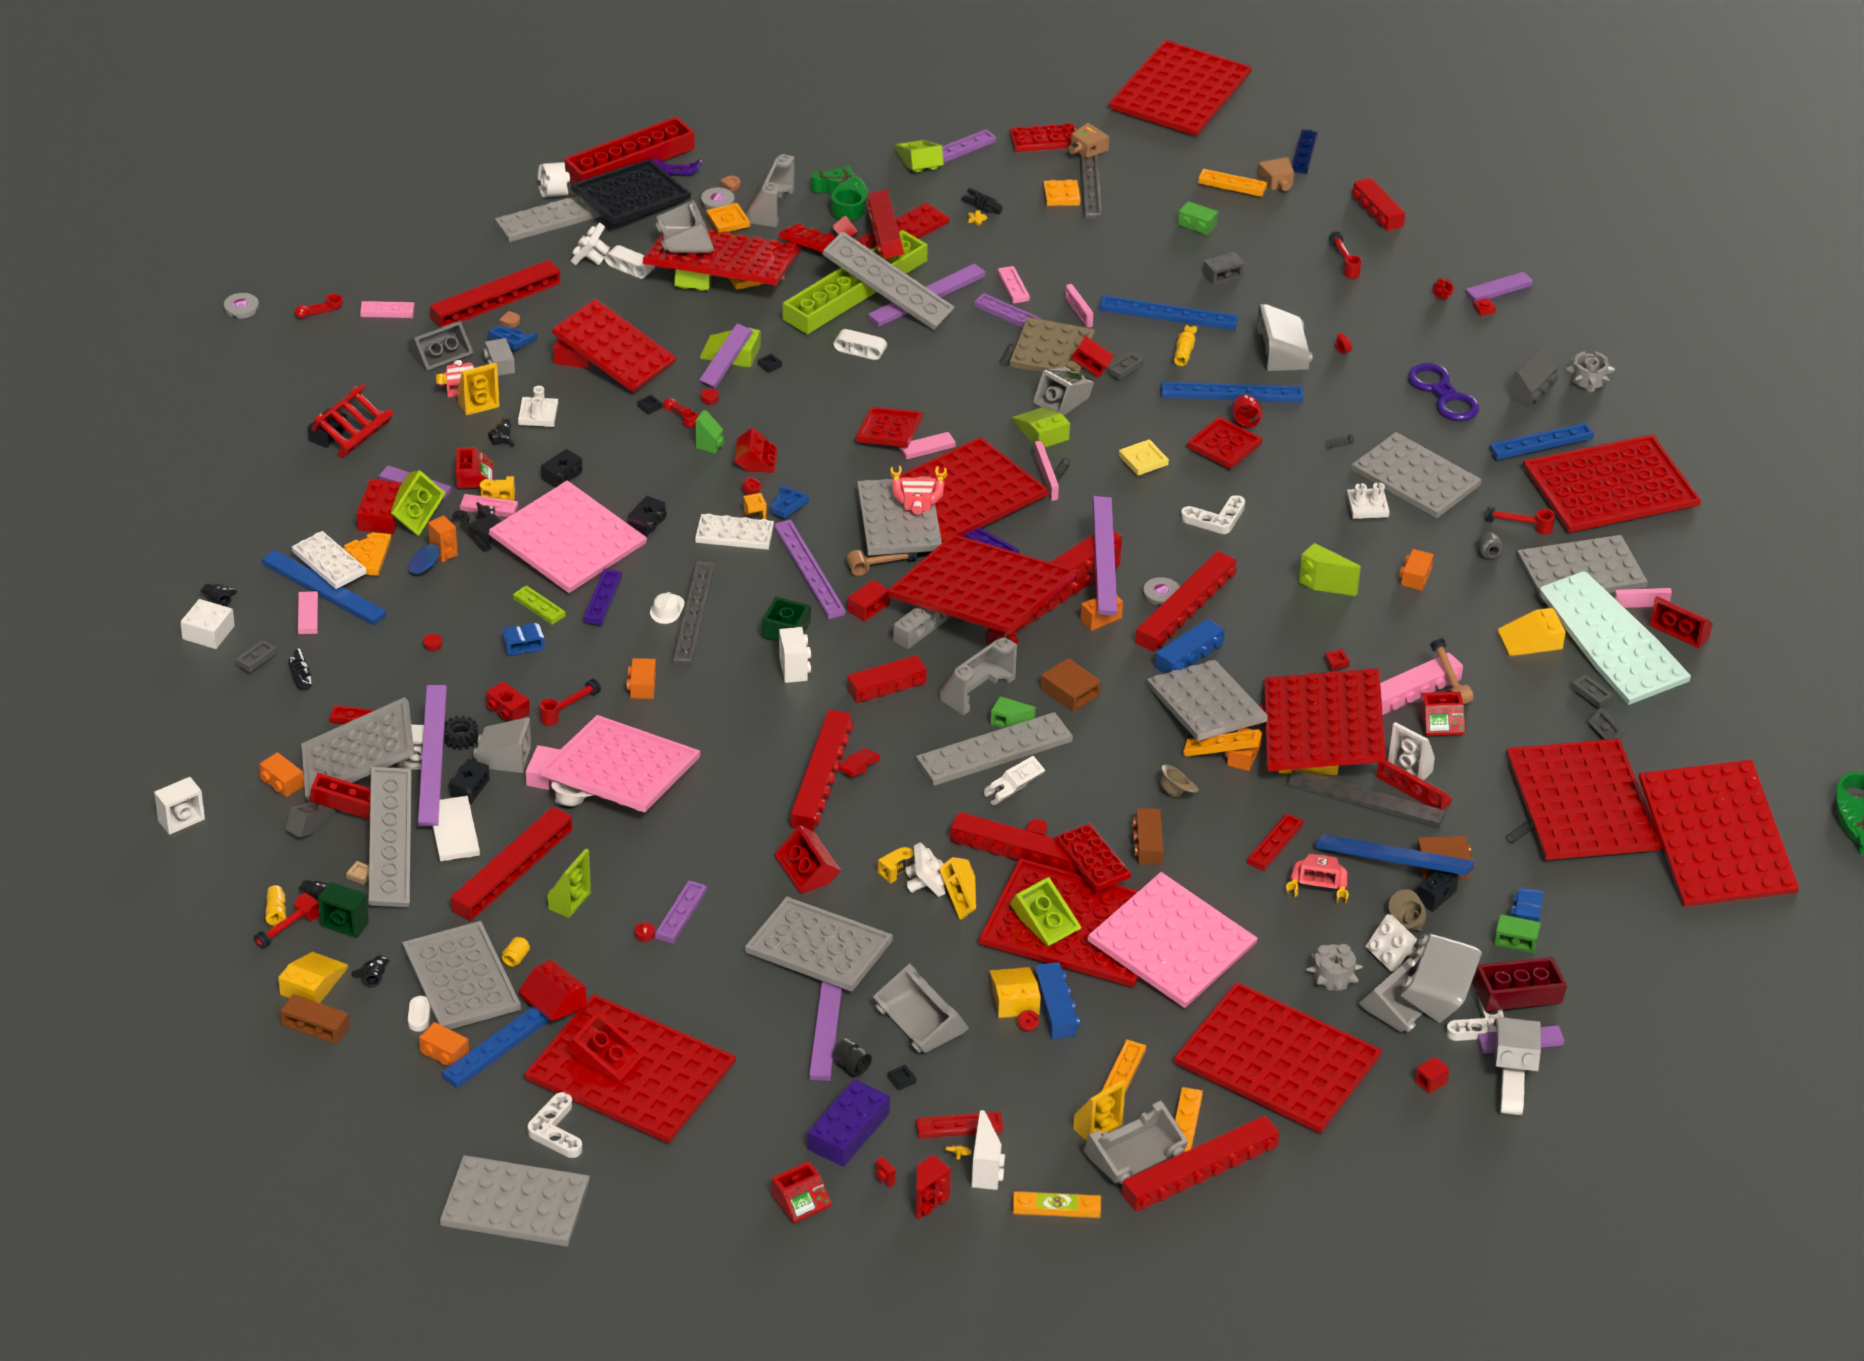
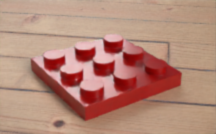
(889, 426)
(1224, 442)

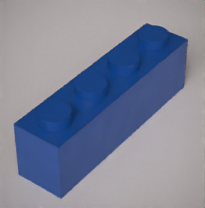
(1190, 647)
(1056, 1000)

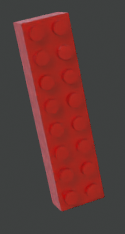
(659, 141)
(1082, 560)

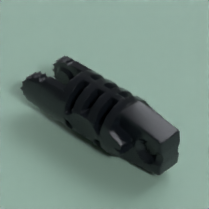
(982, 201)
(300, 669)

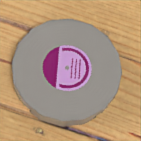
(717, 197)
(241, 305)
(1159, 590)

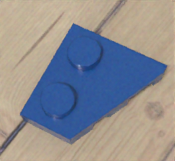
(513, 336)
(788, 502)

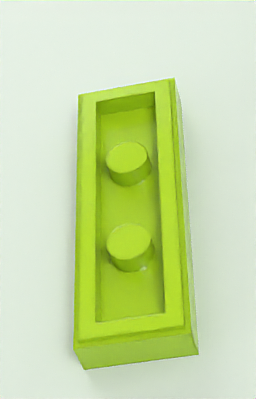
(539, 605)

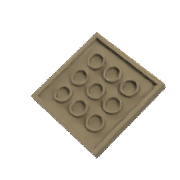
(1048, 345)

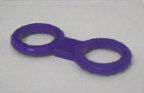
(1443, 391)

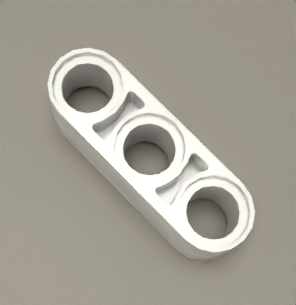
(628, 262)
(860, 344)
(1512, 1091)

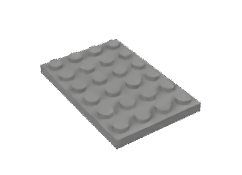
(1416, 474)
(890, 526)
(1603, 558)
(1206, 700)
(355, 747)
(819, 943)
(461, 976)
(515, 1200)

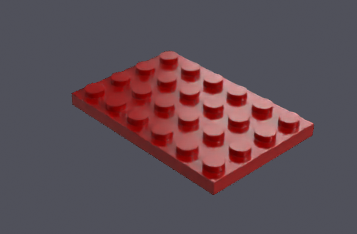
(614, 345)

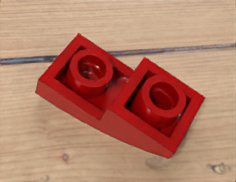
(858, 761)

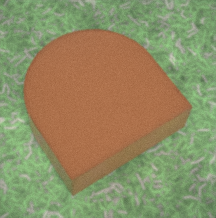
(731, 183)
(510, 320)

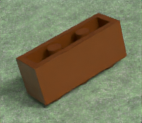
(1148, 836)
(315, 1019)

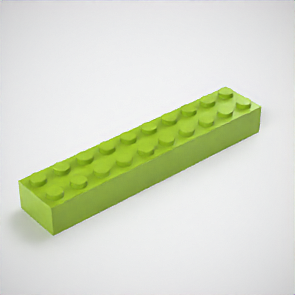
(843, 290)

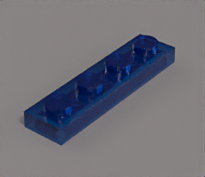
(1304, 151)

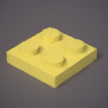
(1143, 457)

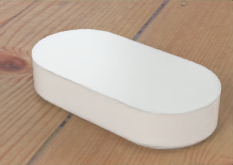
(419, 1013)

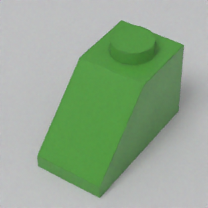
(708, 433)

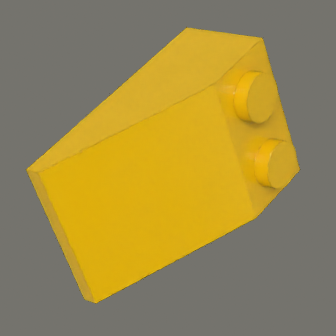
(479, 389)
(1533, 633)
(311, 977)
(1015, 991)
(1101, 1112)

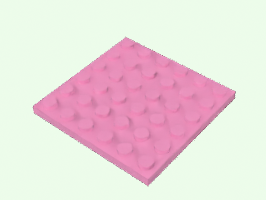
(567, 536)
(620, 763)
(1172, 939)

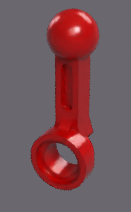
(333, 301)
(689, 416)

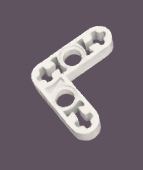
(1223, 522)
(1457, 1030)
(549, 1128)

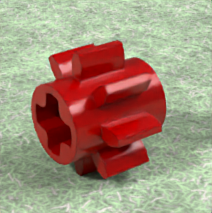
(1442, 289)

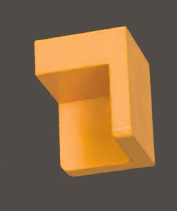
(754, 504)

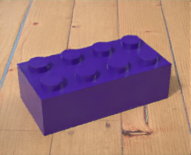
(848, 1122)

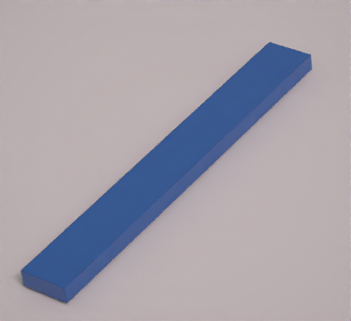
(1169, 312)
(1231, 391)
(314, 582)
(1395, 854)

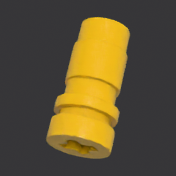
(1184, 347)
(275, 906)

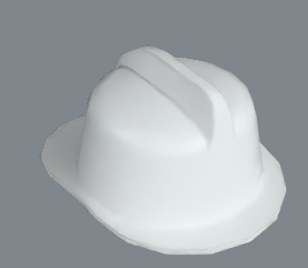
(666, 608)
(568, 795)

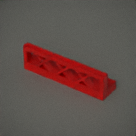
(1412, 785)

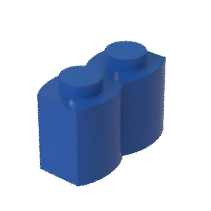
(523, 639)
(1528, 904)

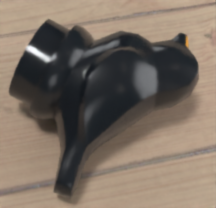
(501, 433)
(219, 593)
(313, 888)
(372, 971)

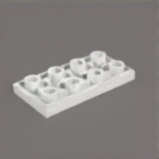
(734, 531)
(329, 559)
(456, 830)

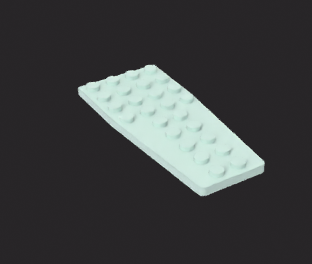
(1613, 639)

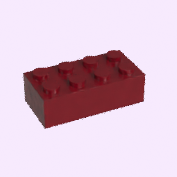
(1519, 984)

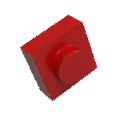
(1484, 307)
(1337, 659)
(885, 1172)

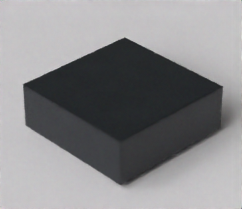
(769, 363)
(649, 404)
(901, 1077)

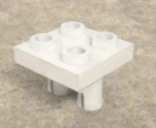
(586, 246)
(538, 410)
(1368, 502)
(927, 871)
(1392, 943)

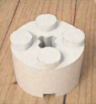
(553, 179)

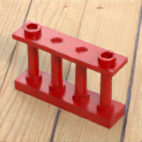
(358, 437)

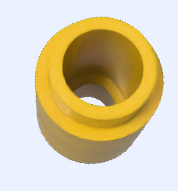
(515, 951)

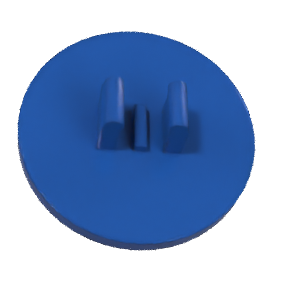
(423, 559)

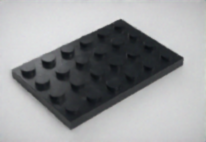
(630, 191)

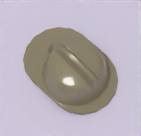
(1176, 782)
(1408, 909)

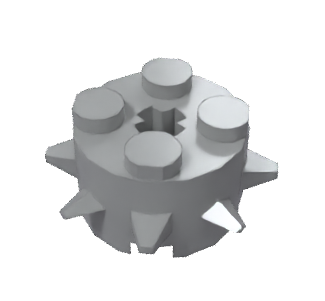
(1590, 370)
(1334, 967)

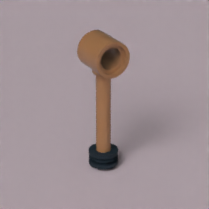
(860, 563)
(1466, 692)

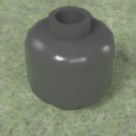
(1490, 546)

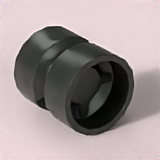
(851, 1056)

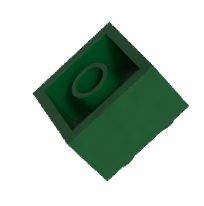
(783, 615)
(343, 910)

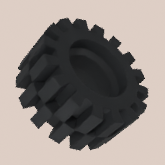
(462, 740)

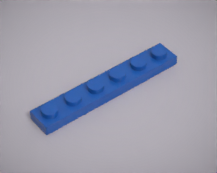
(1541, 441)
(494, 1047)

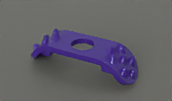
(685, 169)

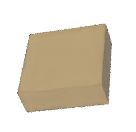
(358, 873)

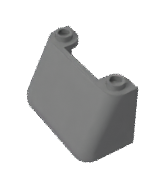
(773, 185)
(684, 230)
(1283, 339)
(991, 663)
(1441, 976)
(1386, 999)
(919, 1010)
(1136, 1145)

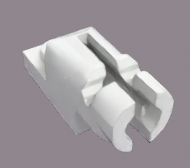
(1014, 780)

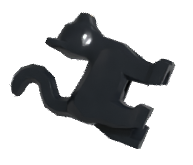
(480, 527)

